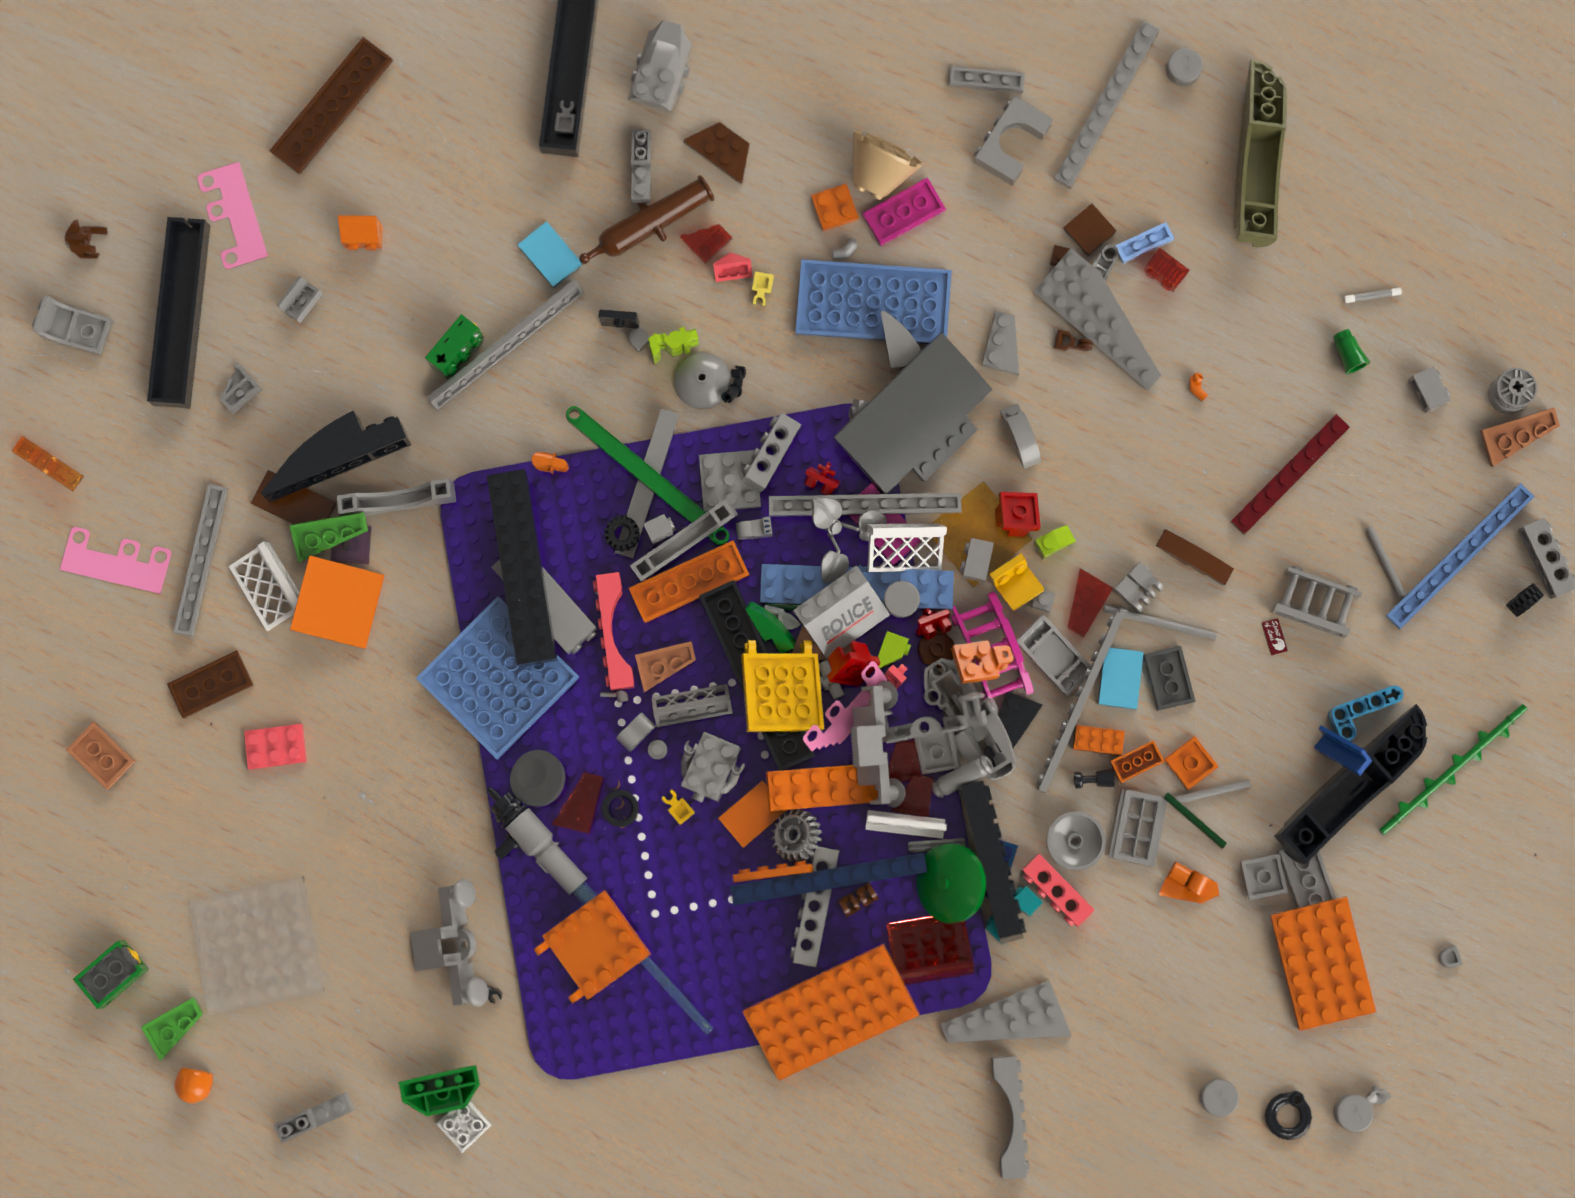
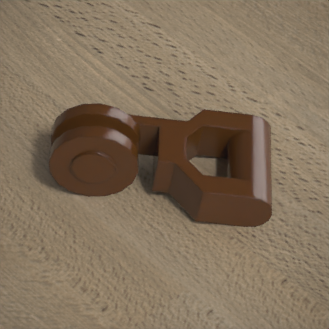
(1084, 344)

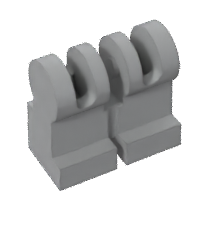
(1129, 586)

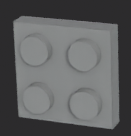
(1263, 877)

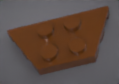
(722, 149)

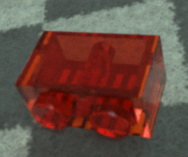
(1166, 270)

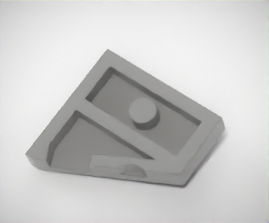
(239, 390)

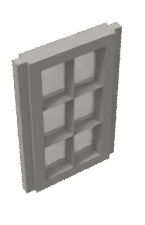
(1138, 827)

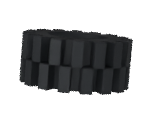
(633, 533)
(1525, 600)

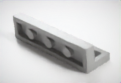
(692, 708)

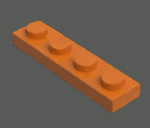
(781, 870)

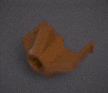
(79, 238)

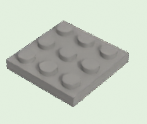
(723, 480)

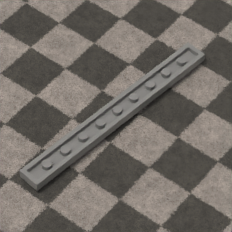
(1106, 104)
(505, 345)
(857, 504)
(1076, 709)

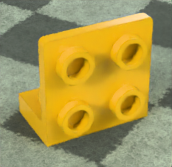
(1016, 582)

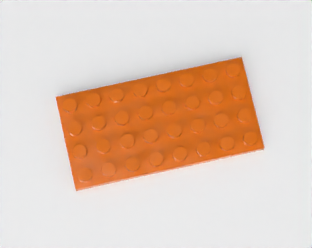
(831, 1012)

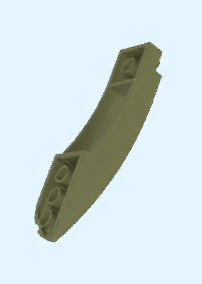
(1260, 156)

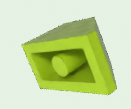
(1054, 541)
(893, 649)

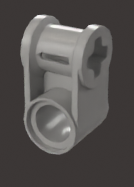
(1104, 264)

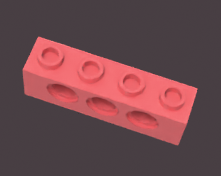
(1082, 908)

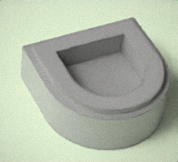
(638, 338)
(1450, 957)

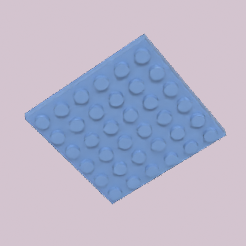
(486, 688)

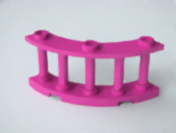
(1010, 640)

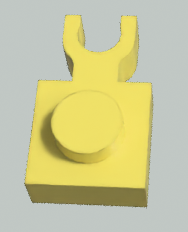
(762, 284)

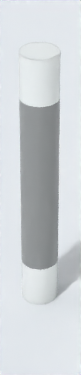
(1372, 295)

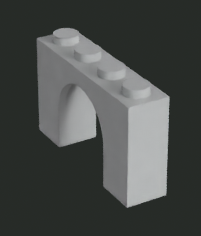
(1016, 115)

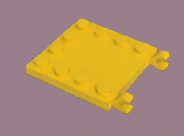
(782, 690)

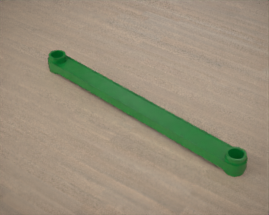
(640, 469)

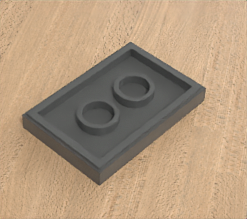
(1169, 678)

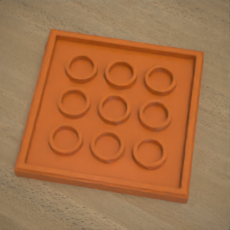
(337, 602)

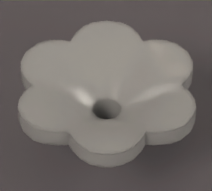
(1377, 1095)

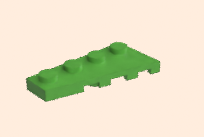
(322, 534)

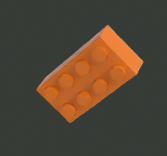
(1098, 740)
(1136, 761)

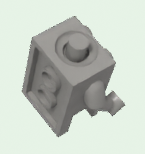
(711, 769)

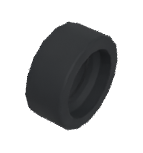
(605, 808)

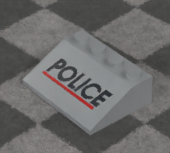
(841, 612)

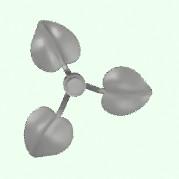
(825, 516)

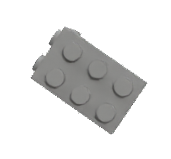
(71, 326)

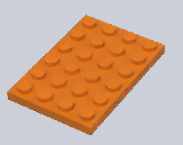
(1322, 963)

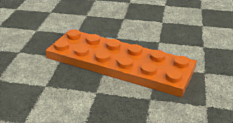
(688, 581)
(816, 788)

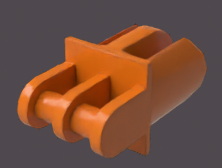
(549, 462)

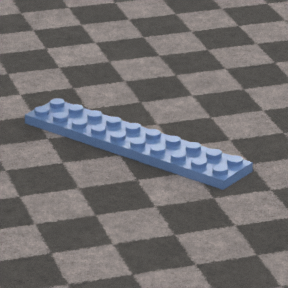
(799, 583)

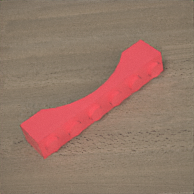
(609, 592)

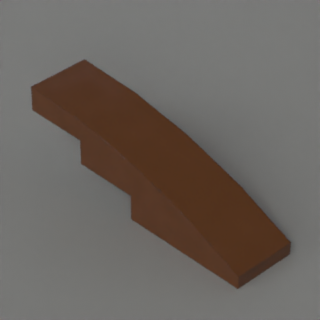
(1194, 557)

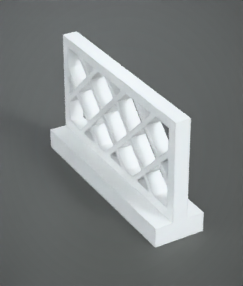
(905, 531)
(278, 573)
(905, 824)

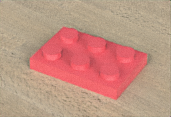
(275, 746)

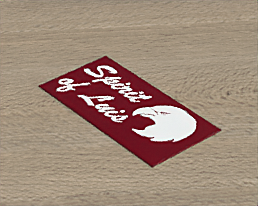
(1274, 636)

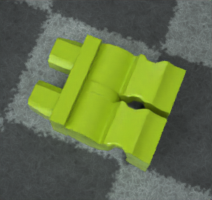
(674, 343)

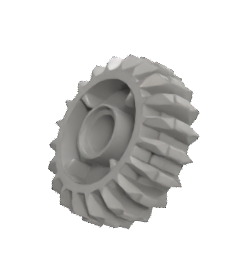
(785, 832)

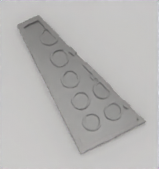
(1018, 1016)

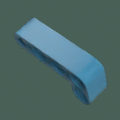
(1366, 707)

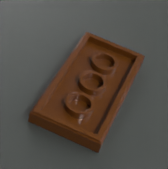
(296, 507)
(210, 684)

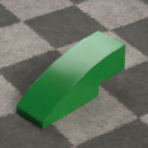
(770, 627)

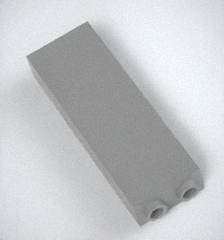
(568, 622)

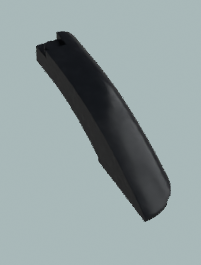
(1349, 793)

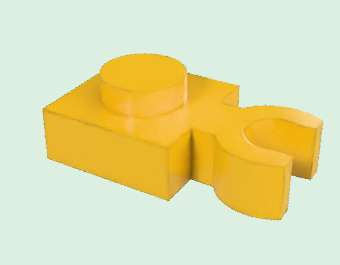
(680, 809)

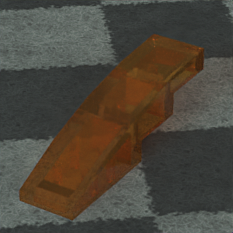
(47, 463)

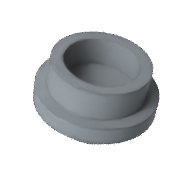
(657, 749)

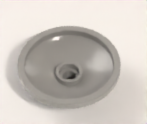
(703, 393)
(1090, 841)

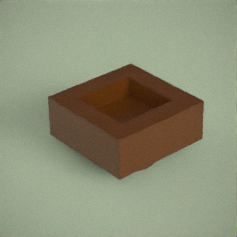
(1057, 254)

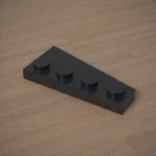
(1016, 715)

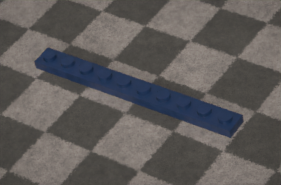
(828, 879)

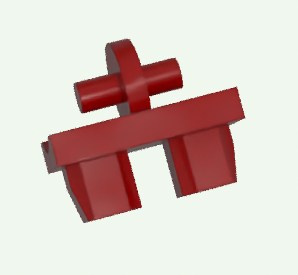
(814, 475)
(931, 621)

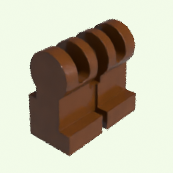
(850, 904)

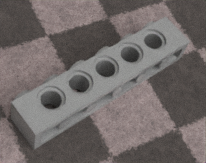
(810, 957)

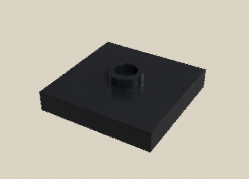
(618, 319)

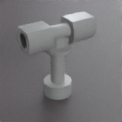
(834, 688)

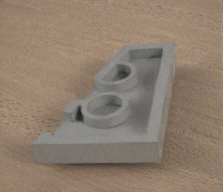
(1002, 345)

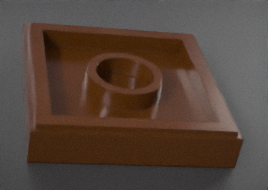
(1089, 229)

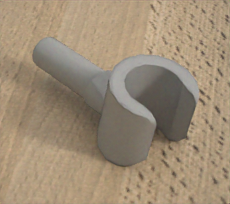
(621, 695)

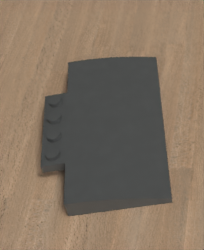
(916, 417)

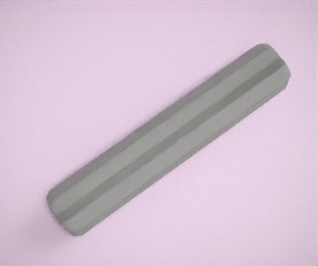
(923, 846)

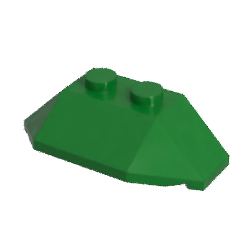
(441, 1090)

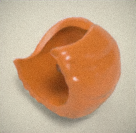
(193, 1085)

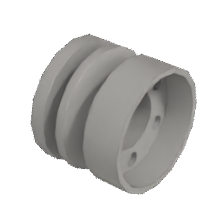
(1506, 398)

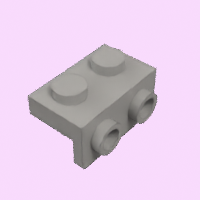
(299, 299)

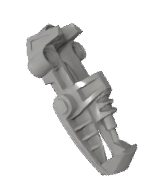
(967, 738)

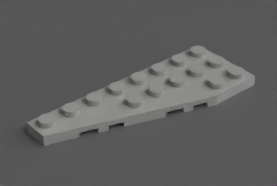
(1089, 305)

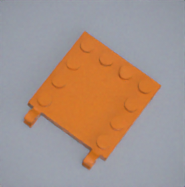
(595, 945)

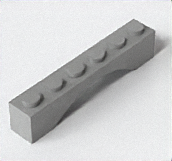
(424, 495)
(684, 540)
(1012, 1159)

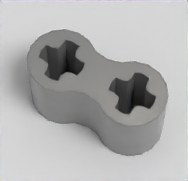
(635, 732)

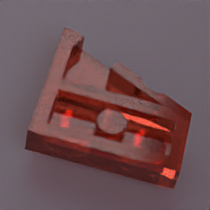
(707, 242)
(904, 761)
(917, 797)

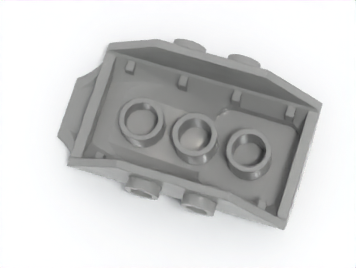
(661, 67)

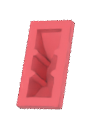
(732, 267)

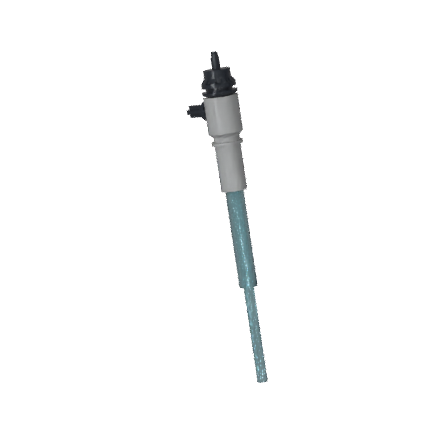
(536, 840)

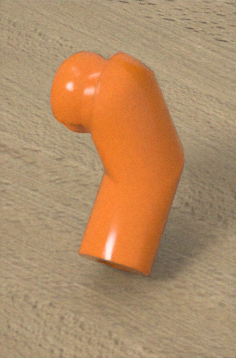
(1195, 386)

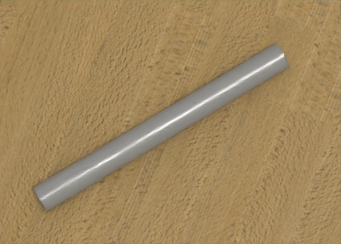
(1385, 561)
(1213, 791)

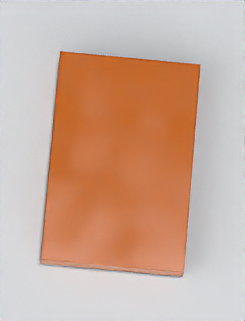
(750, 815)

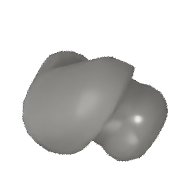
(847, 250)

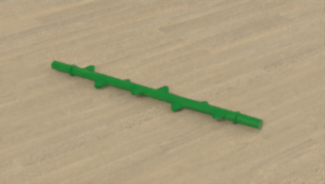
(1458, 763)

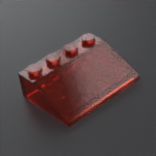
(929, 949)

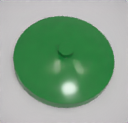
(953, 883)

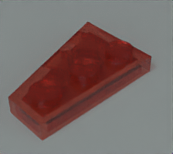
(1087, 602)
(582, 804)

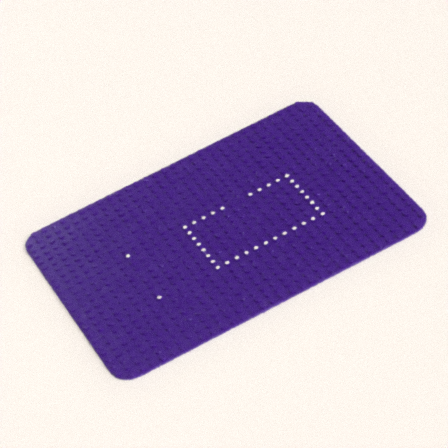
(665, 874)

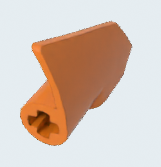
(1188, 885)

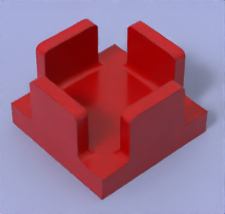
(1018, 513)
(848, 668)

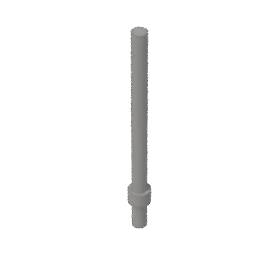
(1160, 622)

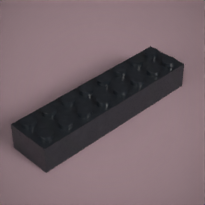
(991, 854)

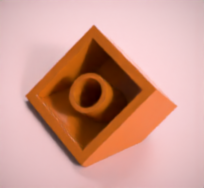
(360, 232)

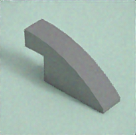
(900, 343)

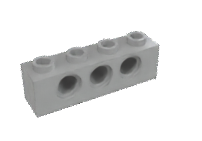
(788, 429)
(1538, 554)

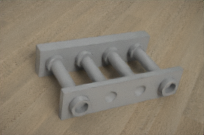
(1302, 614)

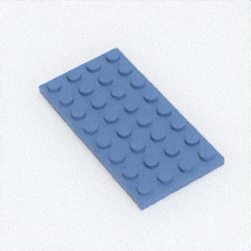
(849, 299)

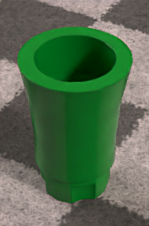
(1350, 352)

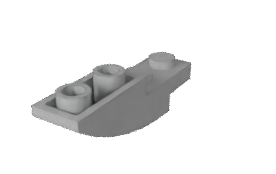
(641, 166)
(314, 1117)

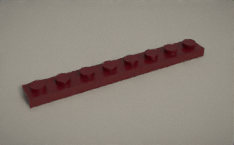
(1289, 474)

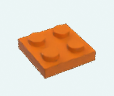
(834, 207)

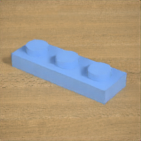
(1144, 242)

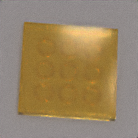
(978, 522)

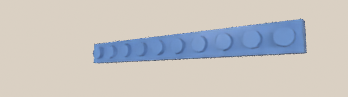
(1460, 556)

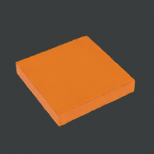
(1191, 763)

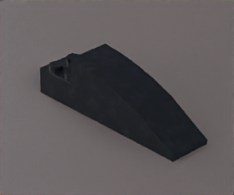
(334, 451)

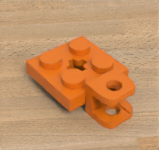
(990, 661)

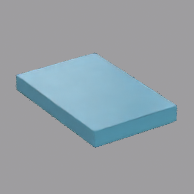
(550, 254)
(1121, 678)

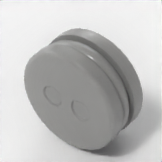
(1184, 67)
(901, 599)
(1219, 1097)
(1353, 1112)

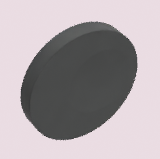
(537, 778)

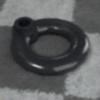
(1302, 1106)

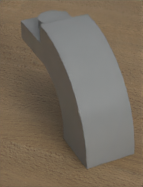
(1022, 435)

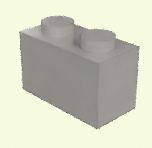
(1430, 389)
(659, 529)
(977, 560)

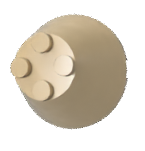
(880, 164)

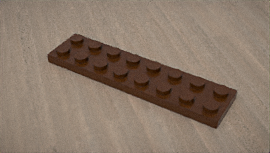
(331, 105)

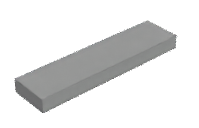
(986, 79)

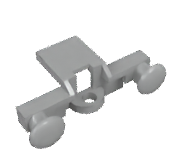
(938, 746)
(868, 747)
(428, 950)

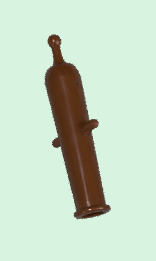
(650, 220)

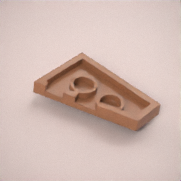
(661, 663)

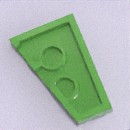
(171, 1026)

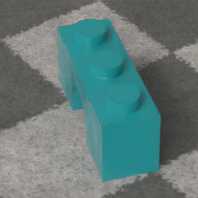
(1028, 903)

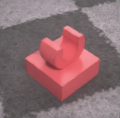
(895, 675)

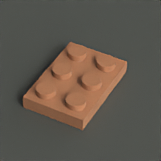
(100, 755)

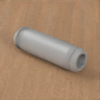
(962, 776)

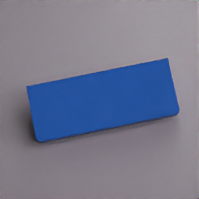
(1342, 751)

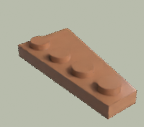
(1509, 437)

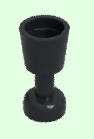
(1102, 778)

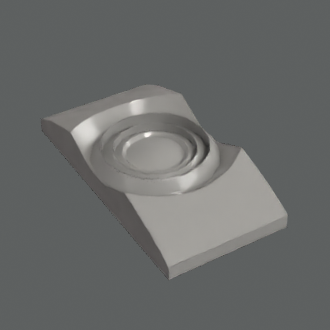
(1054, 655)

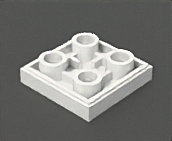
(464, 1126)

